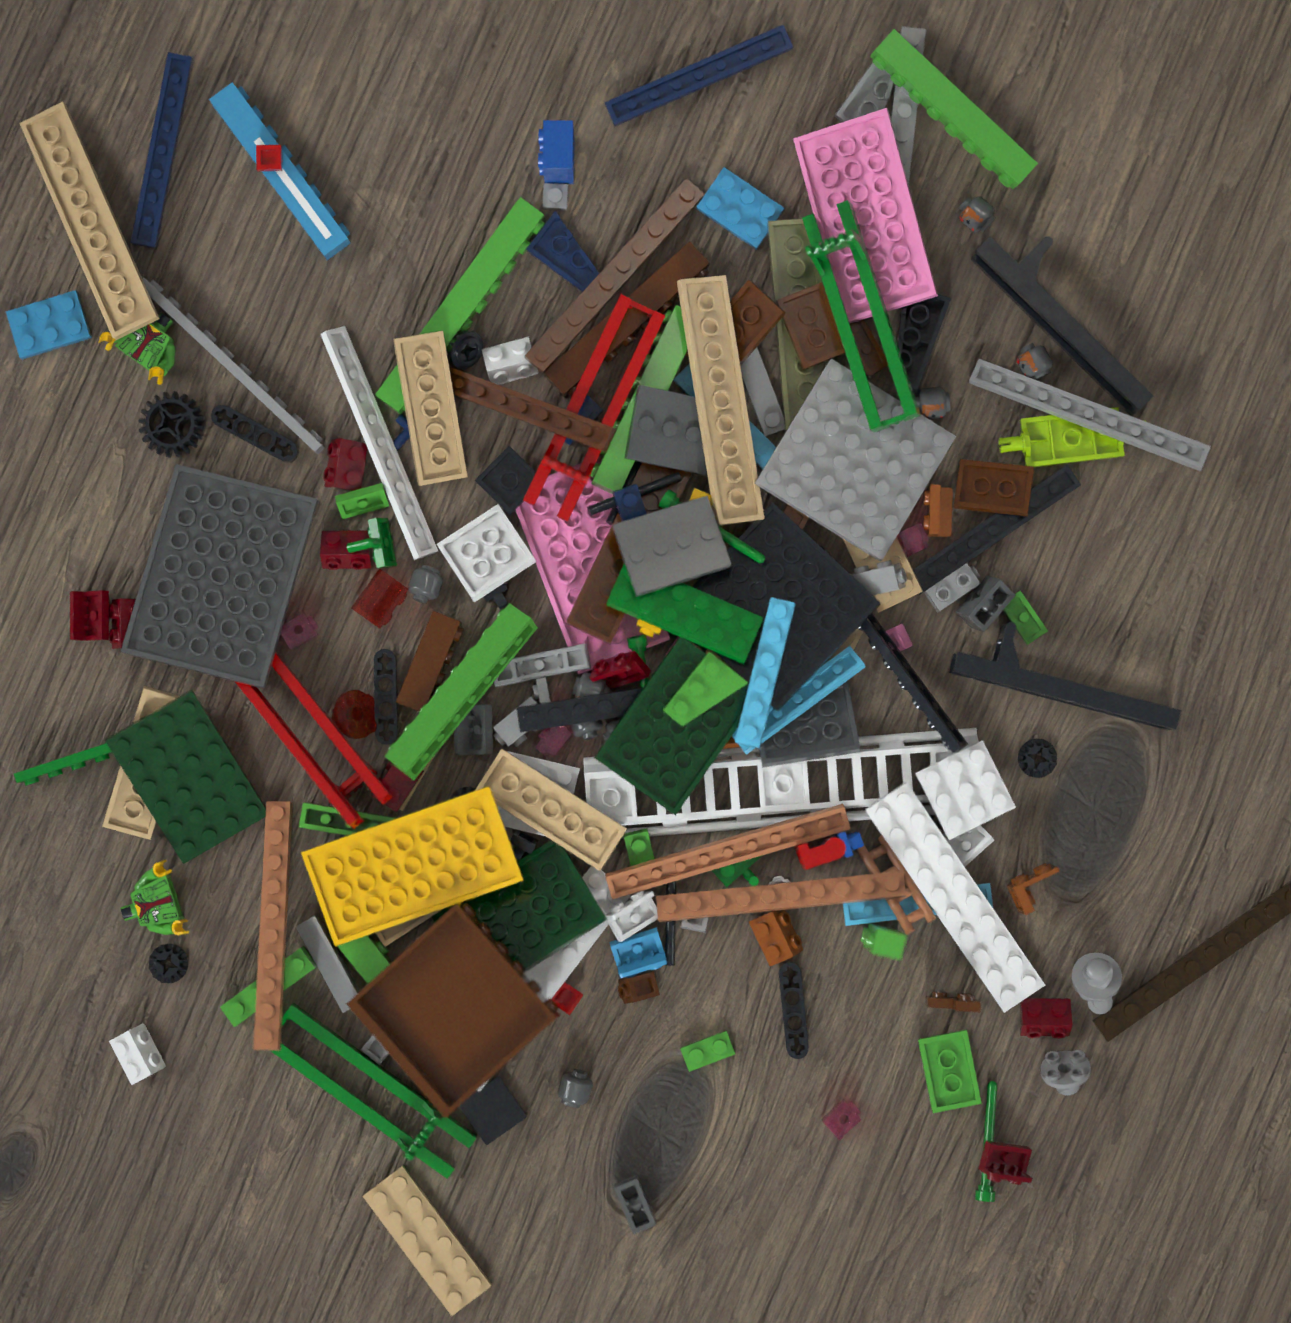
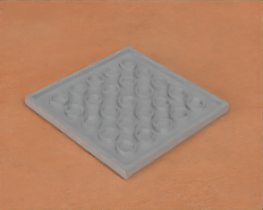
(846, 473)

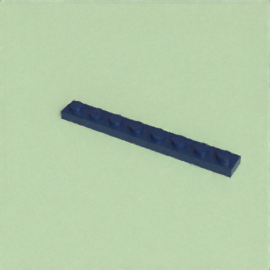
(698, 75)
(162, 150)

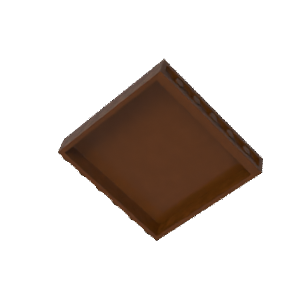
(453, 1008)

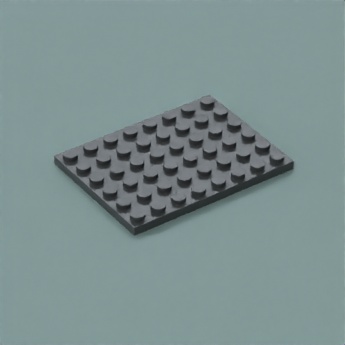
(220, 576)

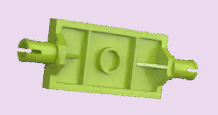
(1058, 441)

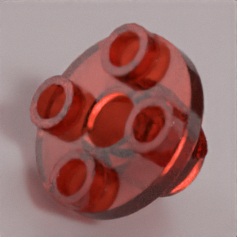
(355, 714)

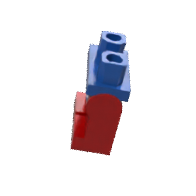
(829, 849)

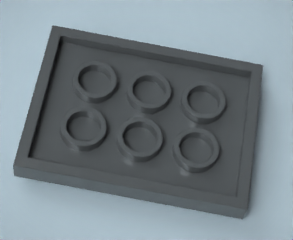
(666, 431)
(671, 545)
(818, 733)

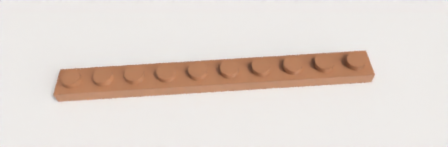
(727, 851)
(781, 896)
(273, 926)

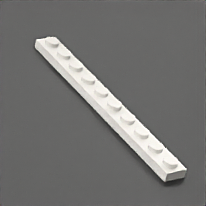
(379, 442)

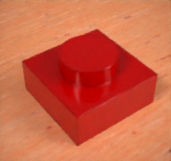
(268, 158)
(567, 998)

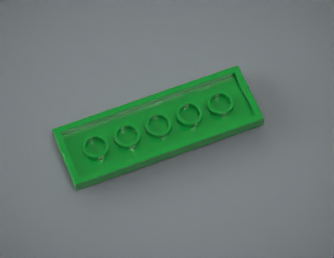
(690, 616)

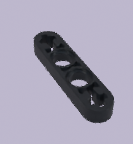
(254, 434)
(390, 696)
(793, 1010)

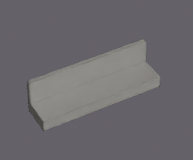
(328, 961)

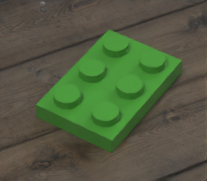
(949, 1071)

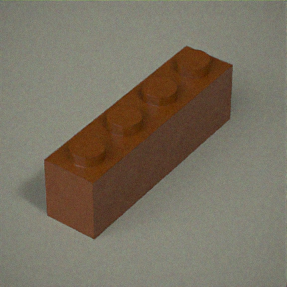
(429, 661)

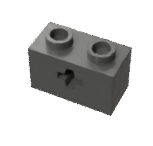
(985, 603)
(635, 1204)

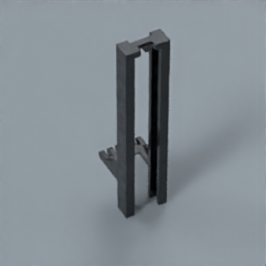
(1020, 286)
(1006, 673)

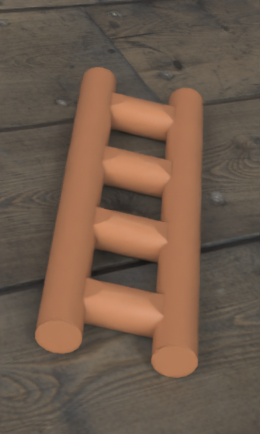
(911, 888)

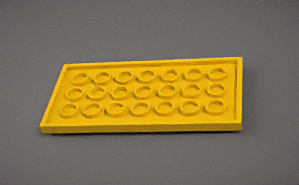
(412, 865)

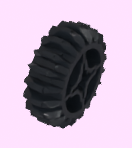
(162, 429)

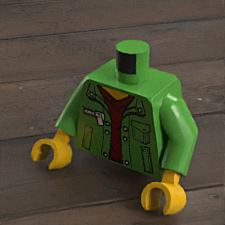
(148, 347)
(156, 903)

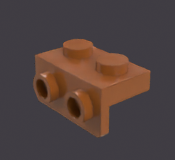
(939, 511)
(776, 936)

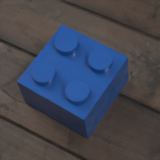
(557, 145)

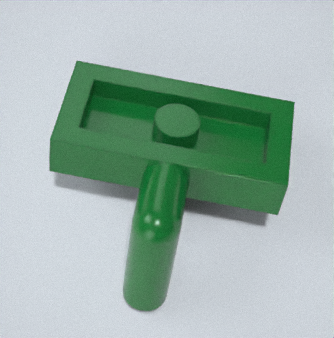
(380, 541)
(731, 872)

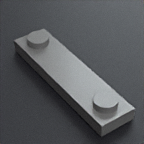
(762, 395)
(545, 665)

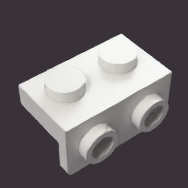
(507, 361)
(970, 844)
(633, 915)
(137, 1053)

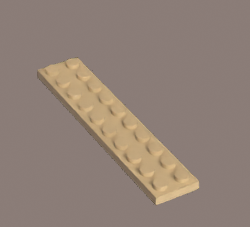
(89, 221)
(720, 399)

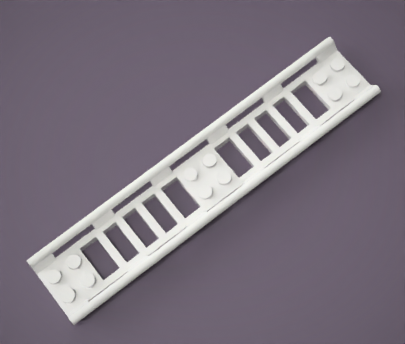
(781, 787)

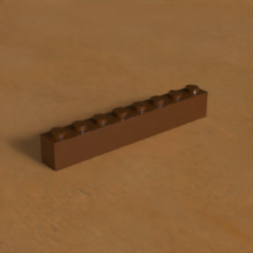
(654, 294)

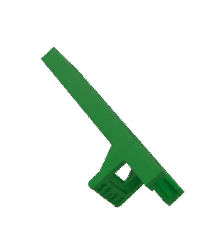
(854, 241)
(409, 1145)

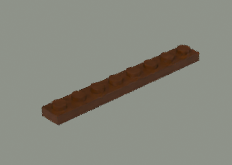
(531, 410)

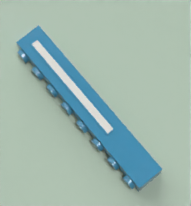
(290, 182)

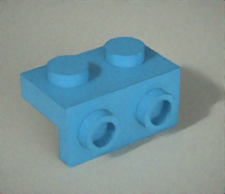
(638, 953)

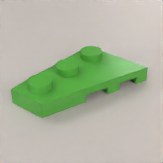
(703, 689)

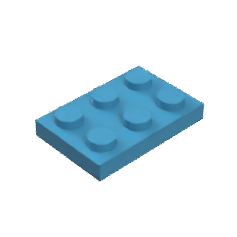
(739, 208)
(48, 324)

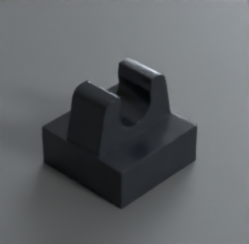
(497, 596)
(523, 843)

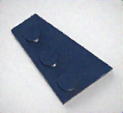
(562, 253)

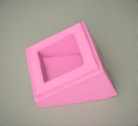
(899, 637)

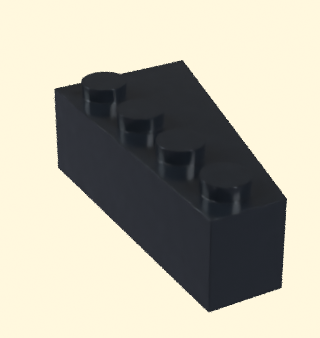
(919, 336)

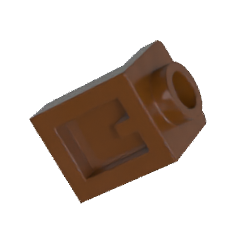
(638, 987)

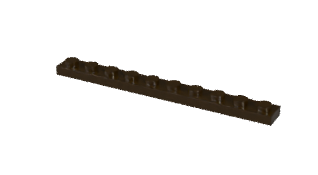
(1195, 963)

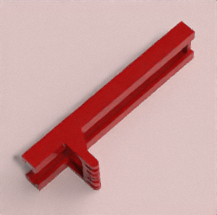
(583, 475)
(334, 793)

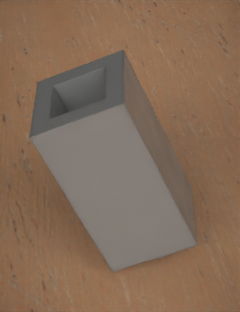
(883, 579)
(953, 587)
(508, 729)

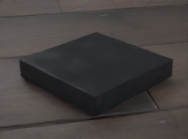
(507, 480)
(493, 1110)

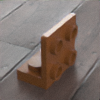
(1022, 898)

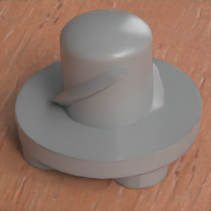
(1096, 977)
(1065, 1070)

